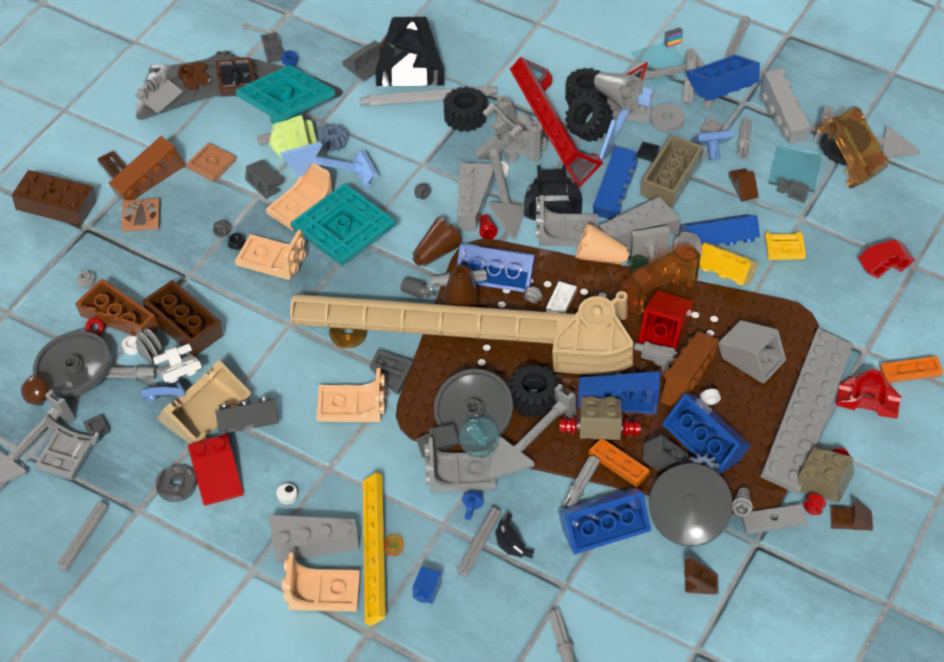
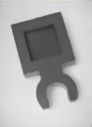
(794, 189)

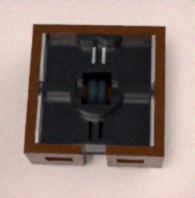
(233, 75)

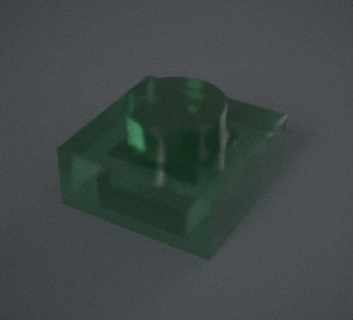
(636, 262)

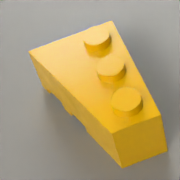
(727, 264)

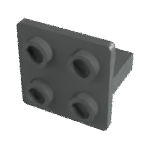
(364, 61)

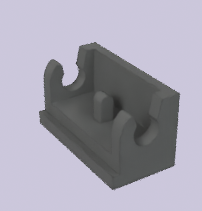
(263, 178)

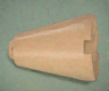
(600, 247)

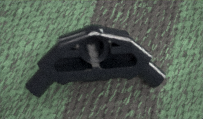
(510, 540)

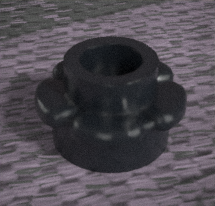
(236, 241)

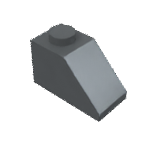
(663, 454)

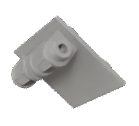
(158, 92)

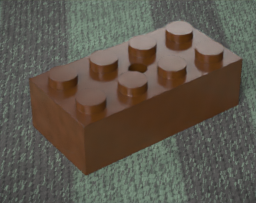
(54, 198)
(183, 317)

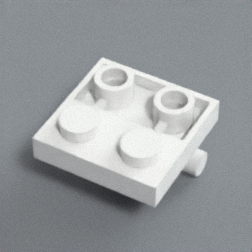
(177, 366)

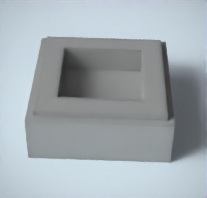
(711, 125)

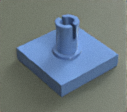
(713, 140)

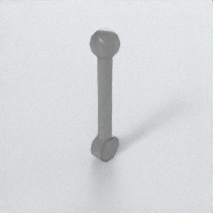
(245, 26)

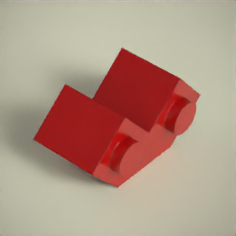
(883, 256)

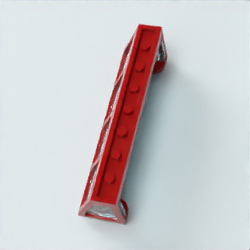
(534, 82)

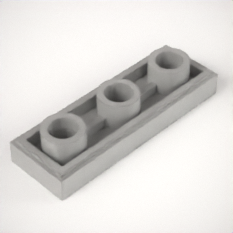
(774, 519)

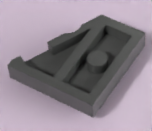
(394, 367)

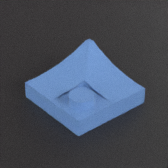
(167, 389)

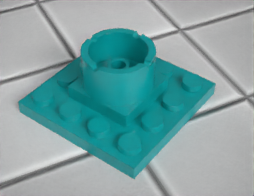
(285, 93)
(343, 224)

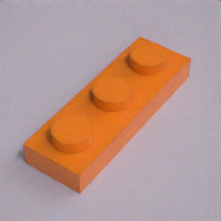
(912, 369)
(619, 462)

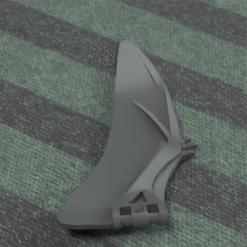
(211, 89)

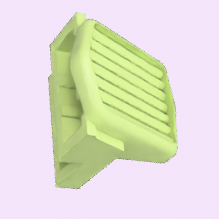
(291, 134)

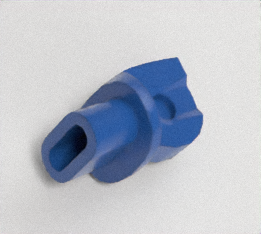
(472, 500)

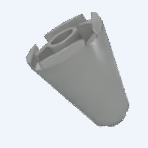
(619, 88)

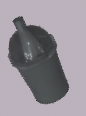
(417, 288)

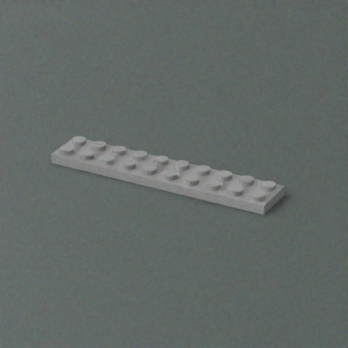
(807, 409)

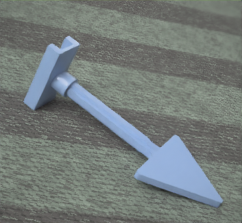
(615, 126)
(304, 156)

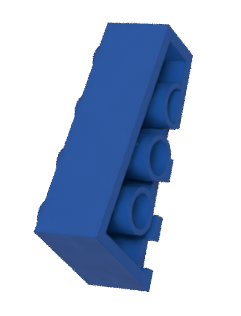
(615, 183)
(637, 391)

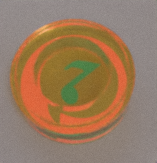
(393, 545)

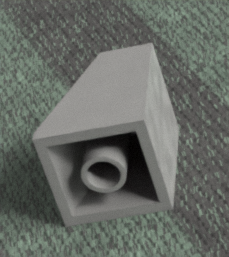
(753, 349)

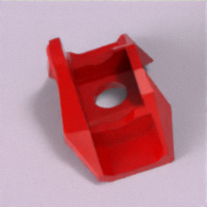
(871, 382)

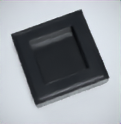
(648, 151)

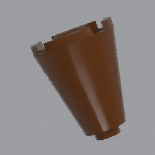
(436, 243)
(461, 288)

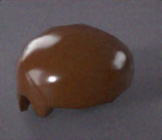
(34, 390)

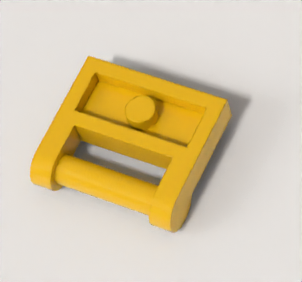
(784, 246)

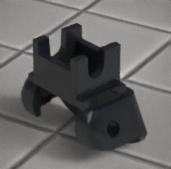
(553, 187)

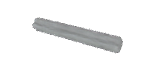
(82, 536)
(478, 542)

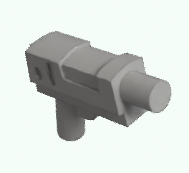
(661, 356)

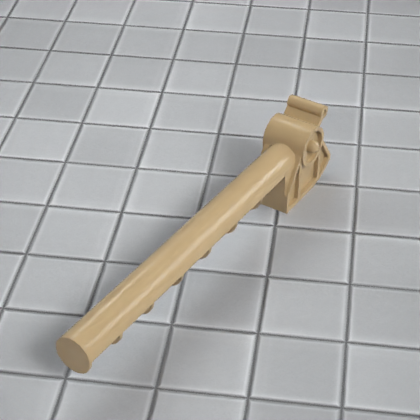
(582, 342)

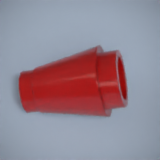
(487, 227)

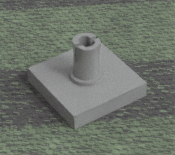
(650, 242)

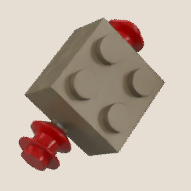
(600, 420)
(825, 477)

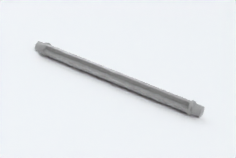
(733, 47)
(418, 96)

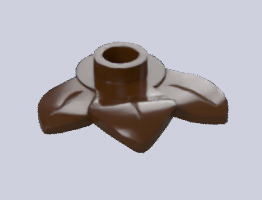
(193, 75)

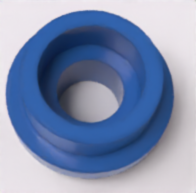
(289, 55)

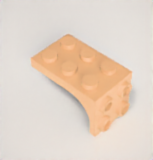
(302, 196)
(272, 256)
(352, 402)
(319, 588)

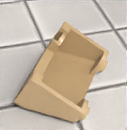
(194, 414)

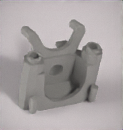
(525, 143)

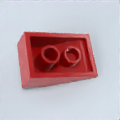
(215, 470)

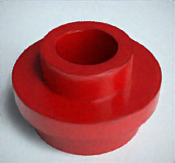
(99, 322)

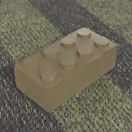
(671, 170)

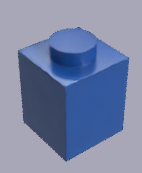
(426, 585)

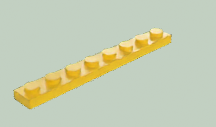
(373, 550)

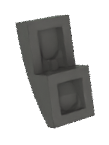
(272, 47)

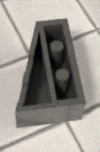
(246, 415)

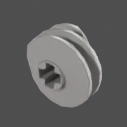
(147, 344)

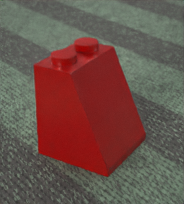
(665, 320)

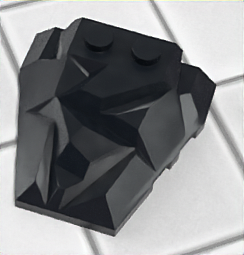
(409, 55)

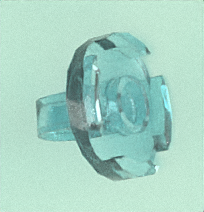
(479, 437)

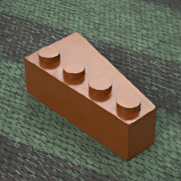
(147, 170)
(116, 309)
(688, 367)

